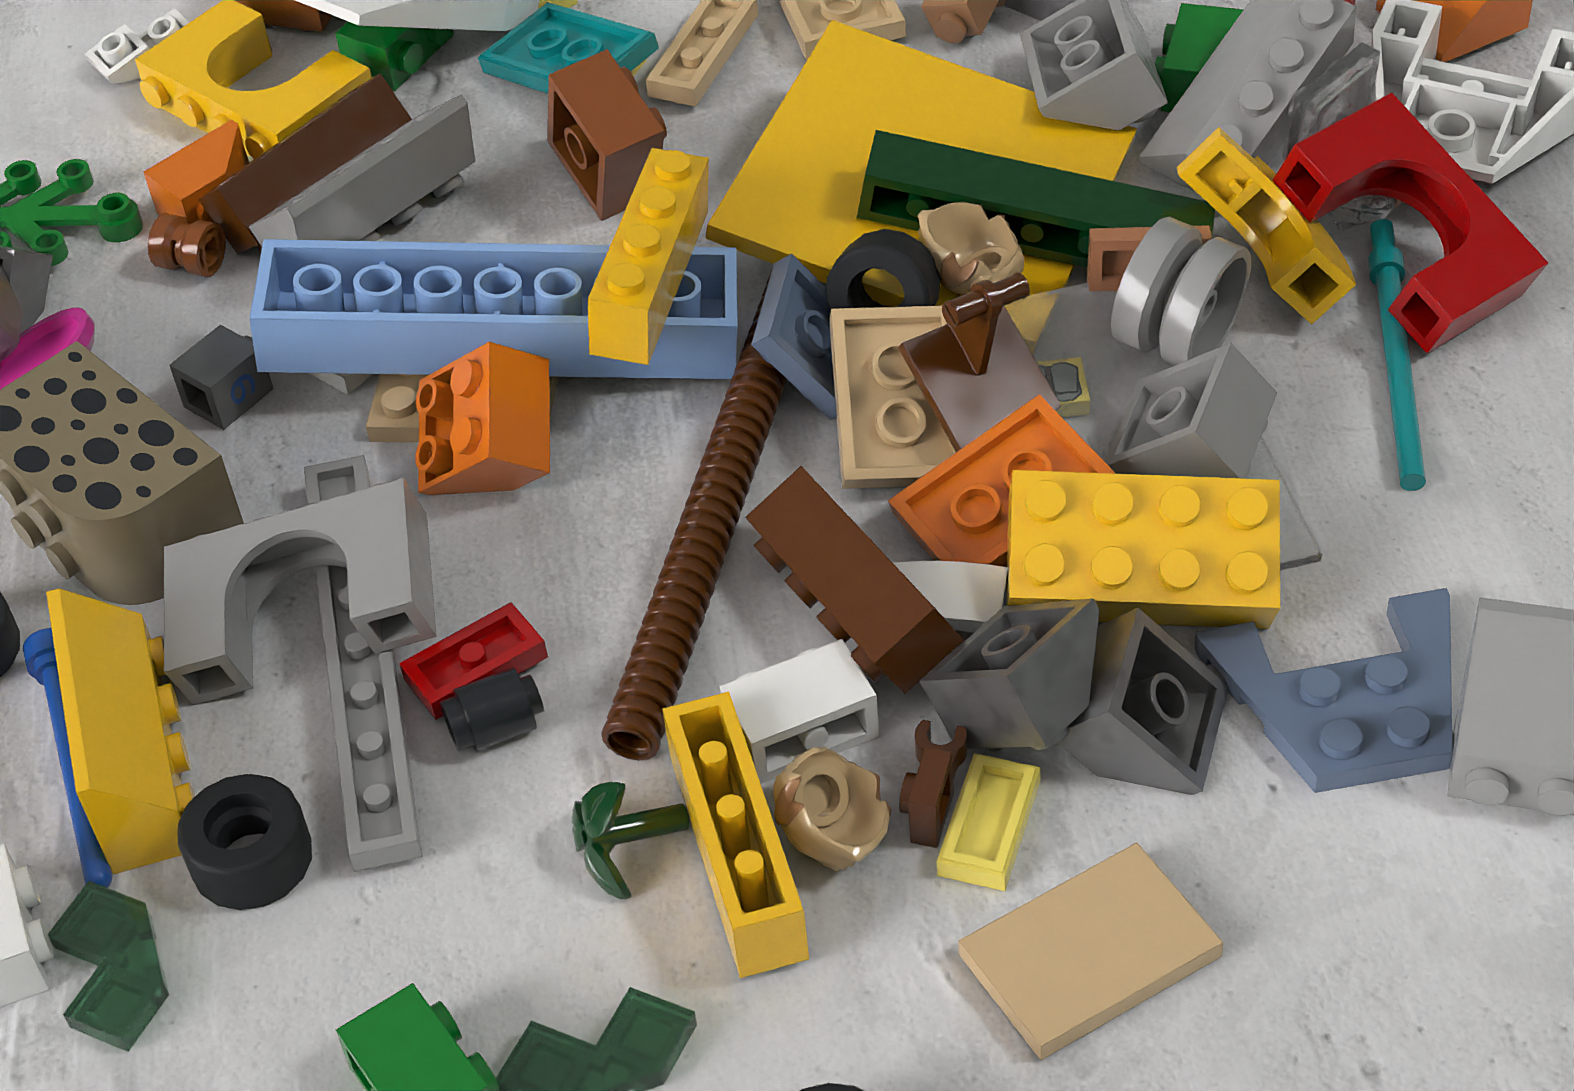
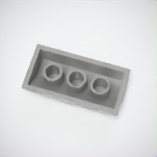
(1253, 78)
(380, 181)

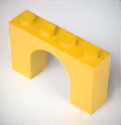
(201, 60)

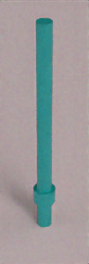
(1387, 273)

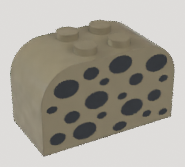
(105, 476)

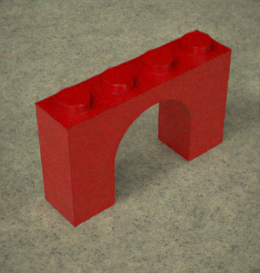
(1394, 156)

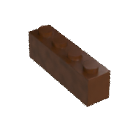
(303, 159)
(853, 580)

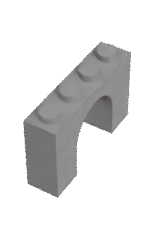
(225, 576)

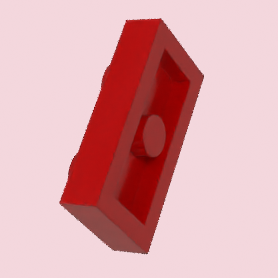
(472, 653)

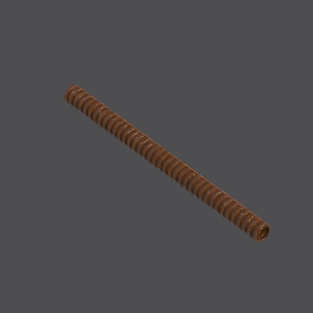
(695, 557)

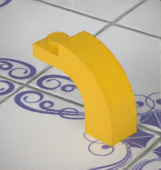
(1297, 254)

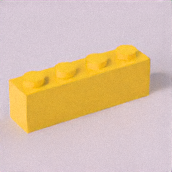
(648, 256)
(736, 835)

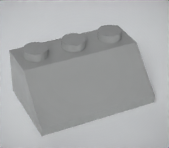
(1093, 65)

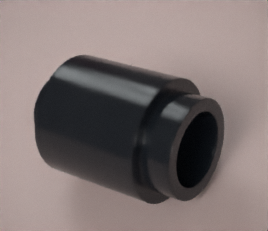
(492, 710)

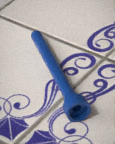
(42, 666)

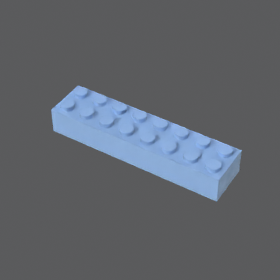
(433, 302)

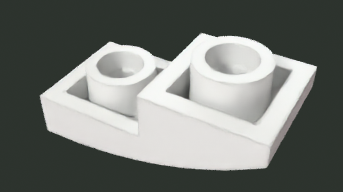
(117, 51)
(959, 591)

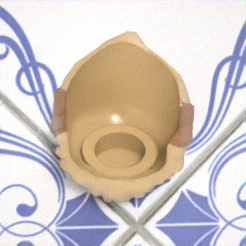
(969, 245)
(830, 808)

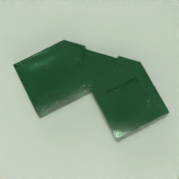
(129, 977)
(631, 1053)

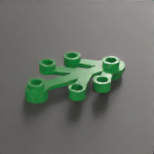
(114, 213)

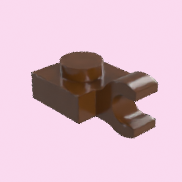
(930, 790)

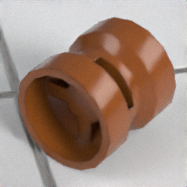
(179, 244)

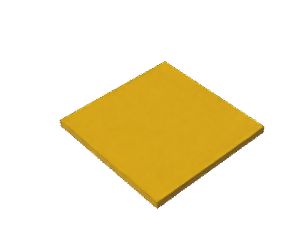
(811, 161)

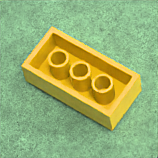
(1147, 542)

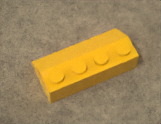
(120, 729)

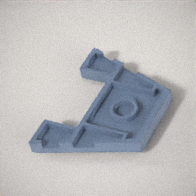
(1355, 716)

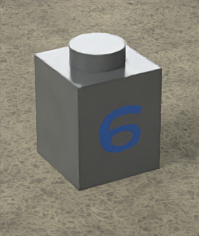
(220, 377)

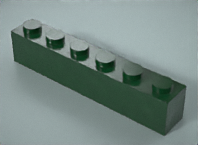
(1042, 204)

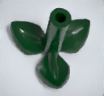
(600, 829)

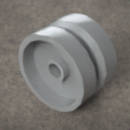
(1180, 292)

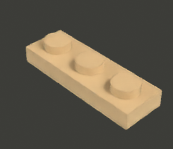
(700, 50)

